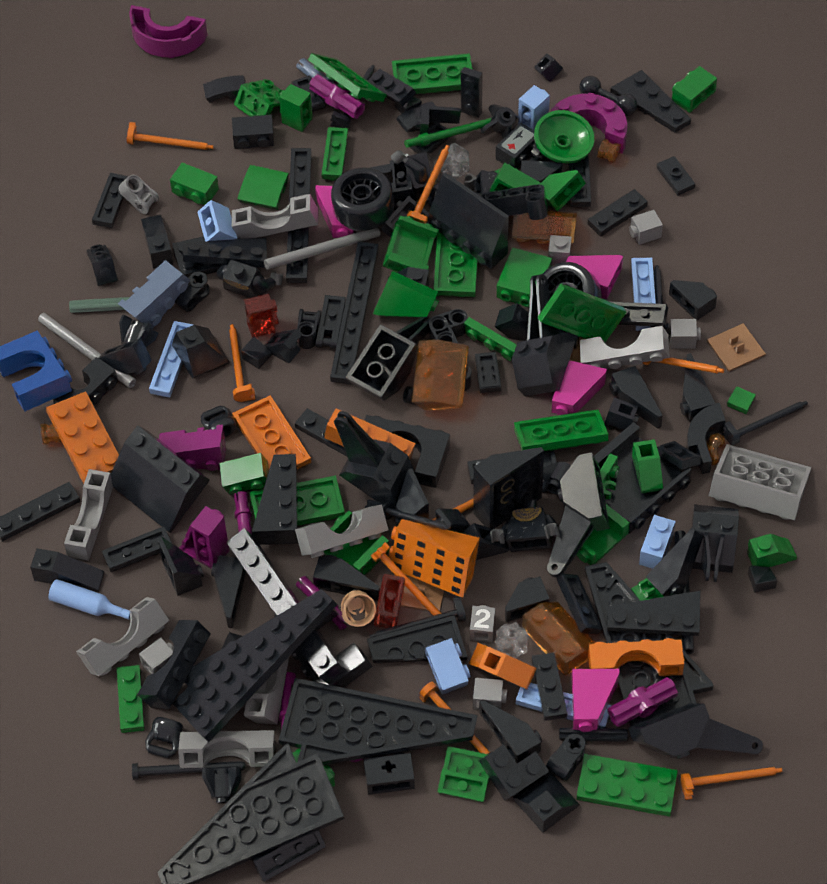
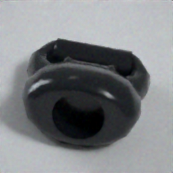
(228, 422)
(166, 731)

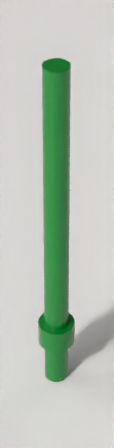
(425, 138)

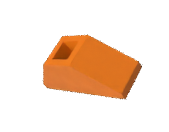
(502, 665)

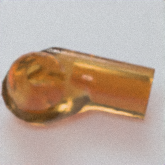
(713, 444)

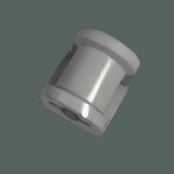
(140, 193)

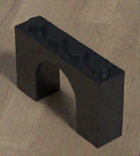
(430, 443)
(351, 657)

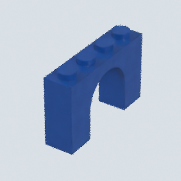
(45, 384)

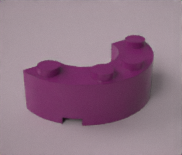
(166, 40)
(599, 113)

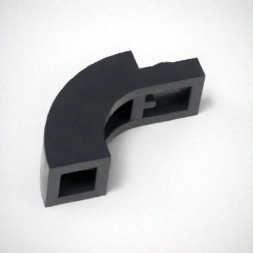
(702, 427)

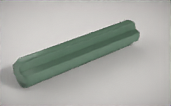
(93, 305)

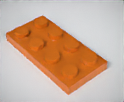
(269, 431)
(83, 435)

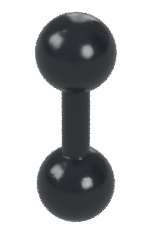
(592, 84)

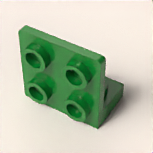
(258, 97)

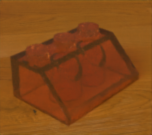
(554, 224)
(440, 375)
(557, 632)

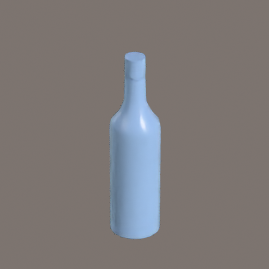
(84, 600)

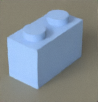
(533, 106)
(216, 222)
(657, 541)
(447, 666)

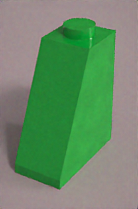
(405, 298)

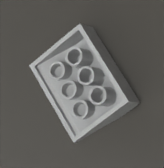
(759, 482)

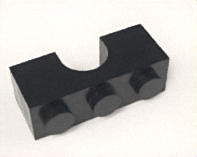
(98, 377)

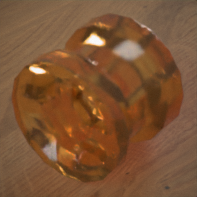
(609, 150)
(52, 434)

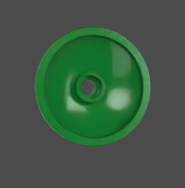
(564, 128)

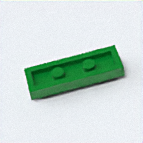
(334, 153)
(489, 338)
(129, 702)

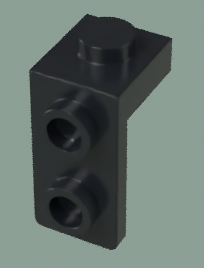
(436, 115)
(102, 264)

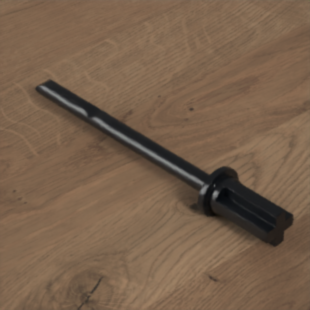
(389, 512)

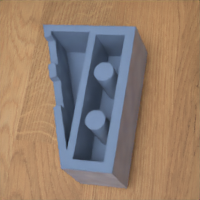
(156, 295)

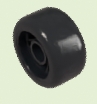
(362, 199)
(572, 276)

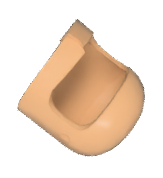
(356, 600)

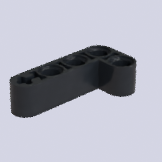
(520, 200)
(447, 328)

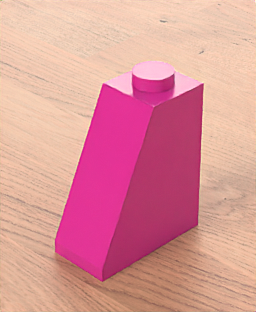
(323, 196)
(604, 268)
(578, 387)
(591, 696)

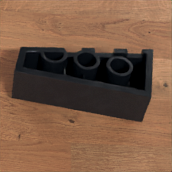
(279, 504)

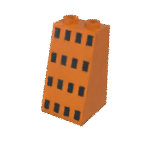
(435, 555)

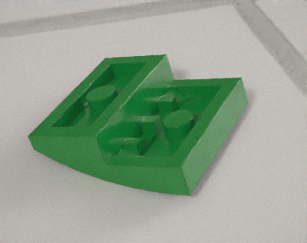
(263, 187)
(463, 775)

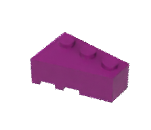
(200, 448)
(206, 537)

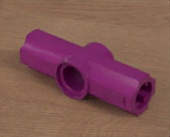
(337, 96)
(642, 702)

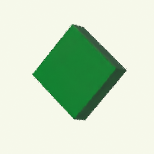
(741, 400)

